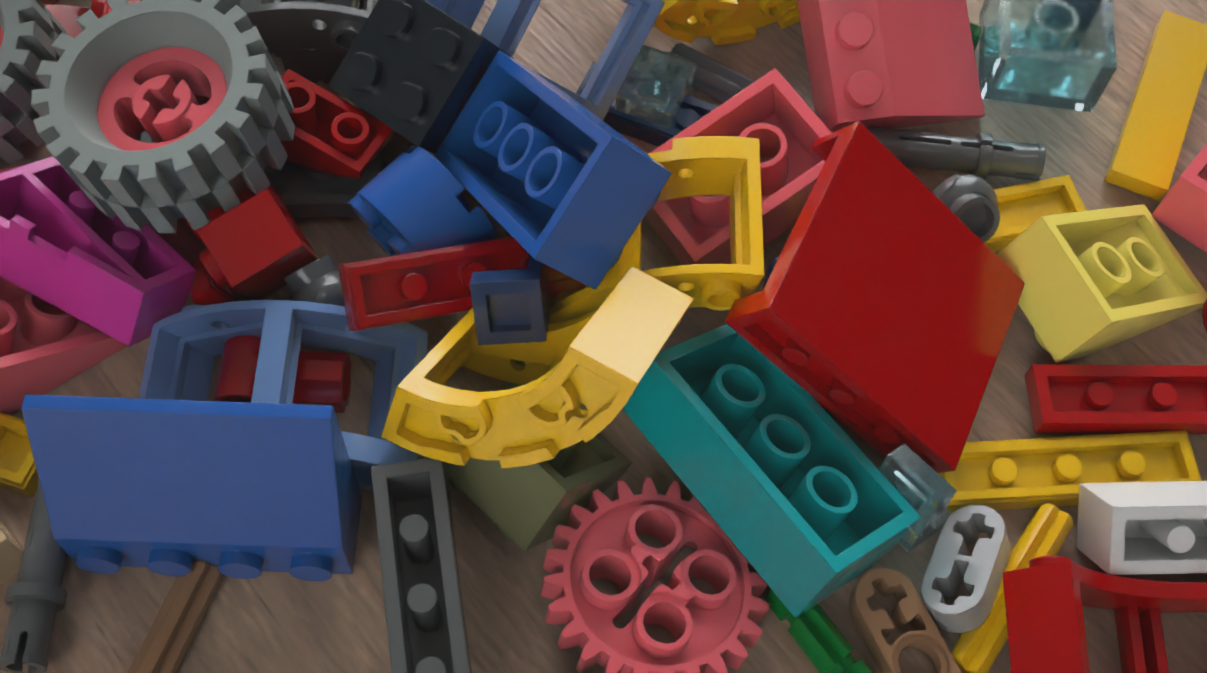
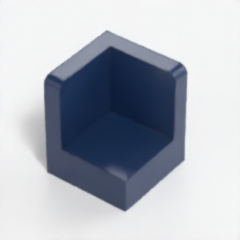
(511, 304)

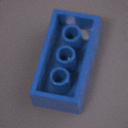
(550, 171)

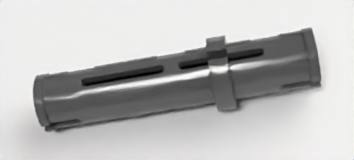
(965, 154)
(34, 596)

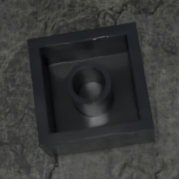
(414, 69)

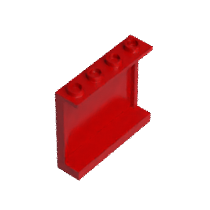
(884, 304)

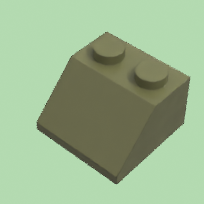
(538, 497)

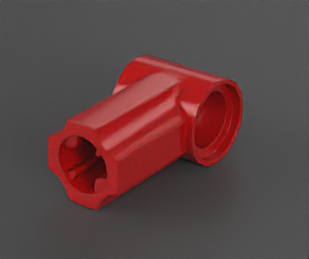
(320, 376)

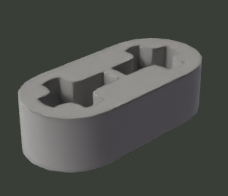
(980, 571)

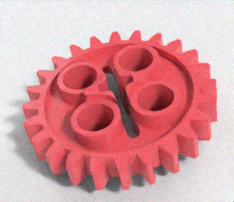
(605, 545)

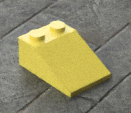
(1099, 279)

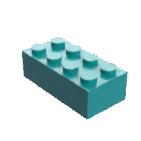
(769, 466)

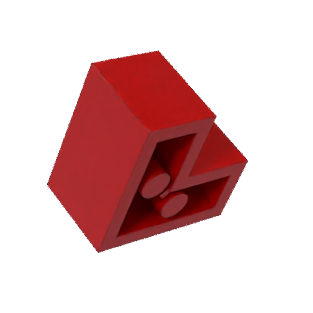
(254, 244)

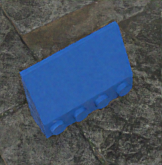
(196, 483)

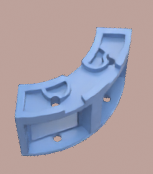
(512, 17)
(186, 346)

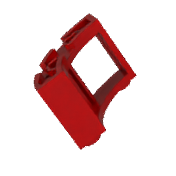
(1048, 616)

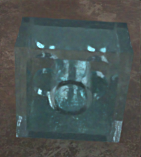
(1047, 52)

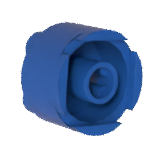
(419, 207)

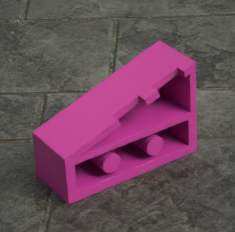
(82, 259)

